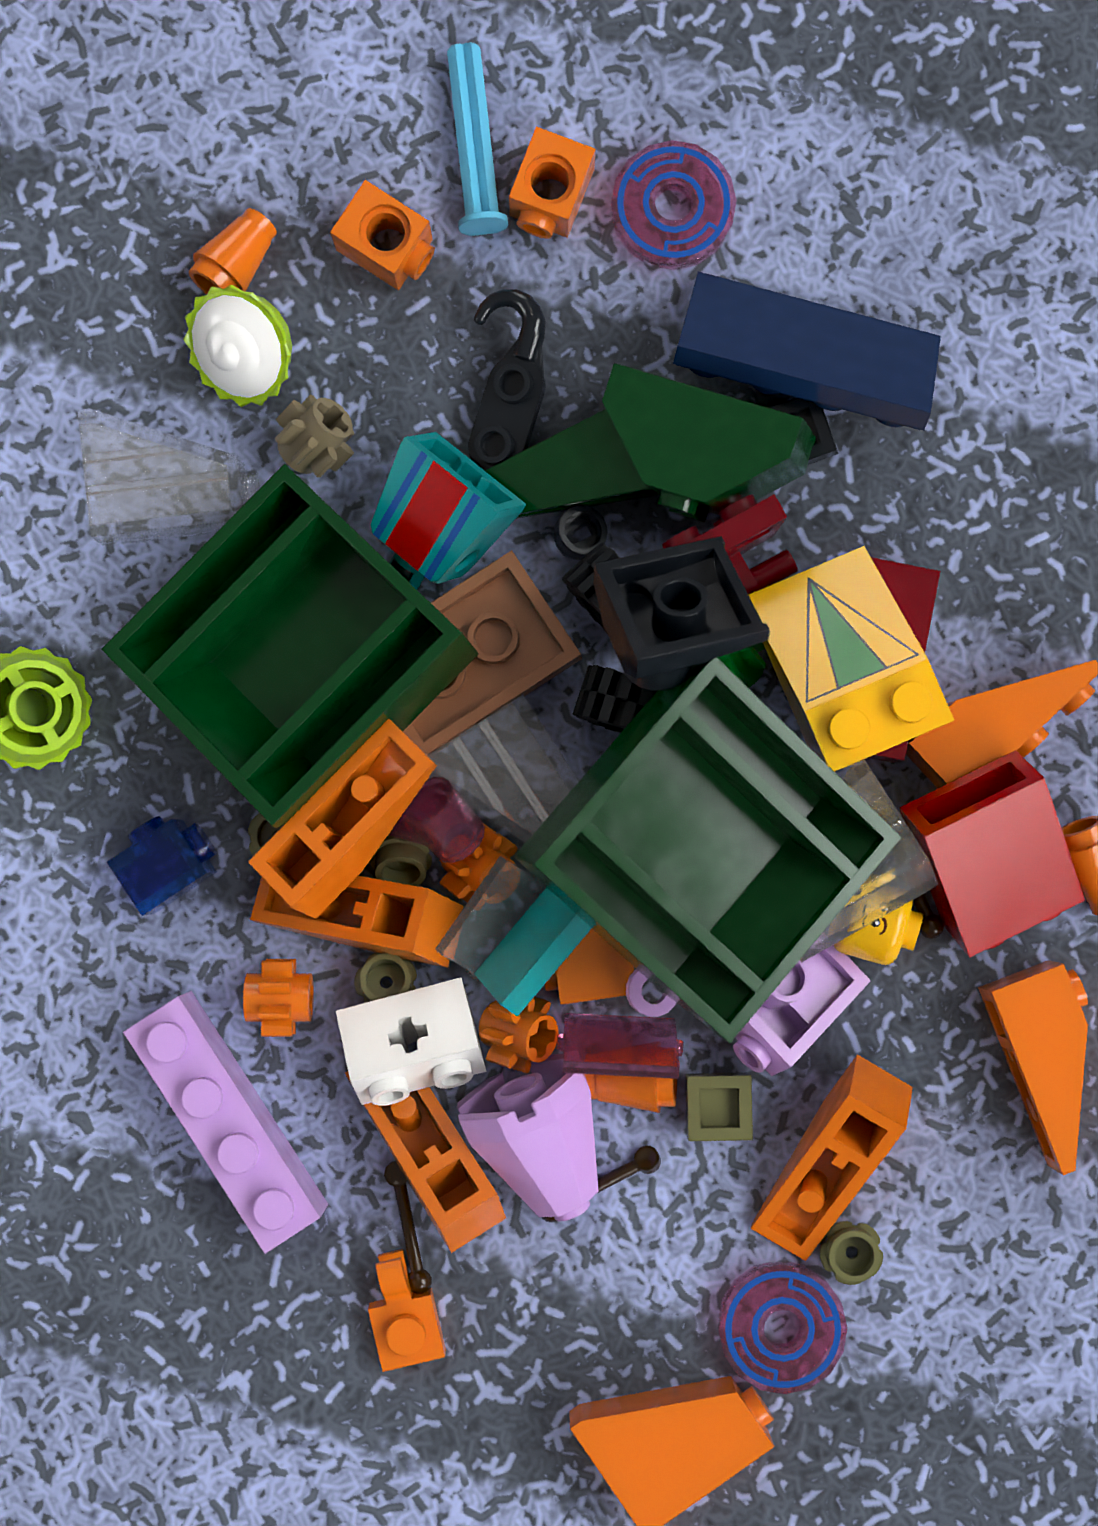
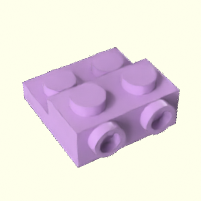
(799, 1011)

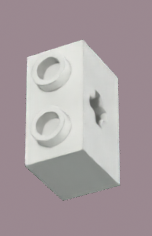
(378, 1038)

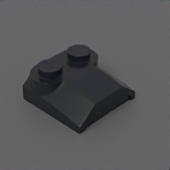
(675, 611)

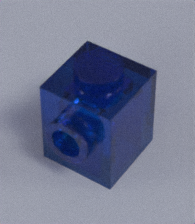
(163, 863)

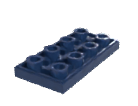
(809, 351)

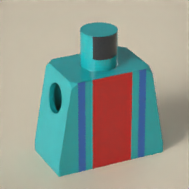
(440, 510)

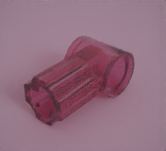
(441, 821)

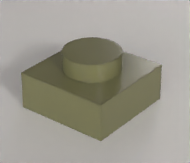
(719, 1106)

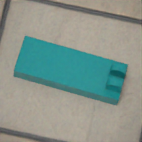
(532, 952)

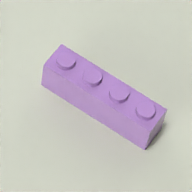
(227, 1121)

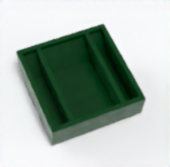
(287, 647)
(709, 847)

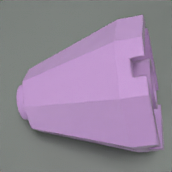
(537, 1136)

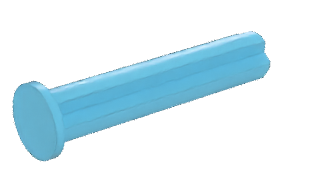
(474, 142)

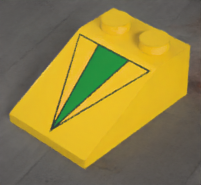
(849, 660)

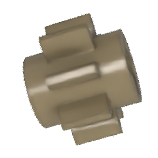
(314, 435)

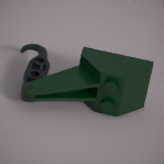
(647, 441)

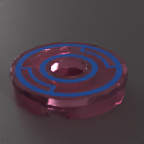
(673, 168)
(787, 1365)

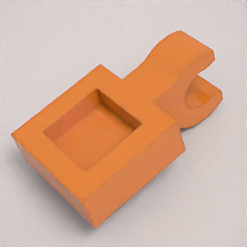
(403, 1322)

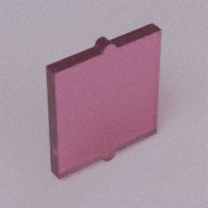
(620, 1045)

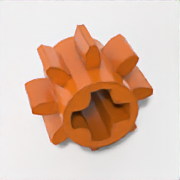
(467, 874)
(278, 997)
(518, 1039)

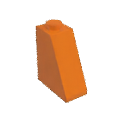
(672, 1443)

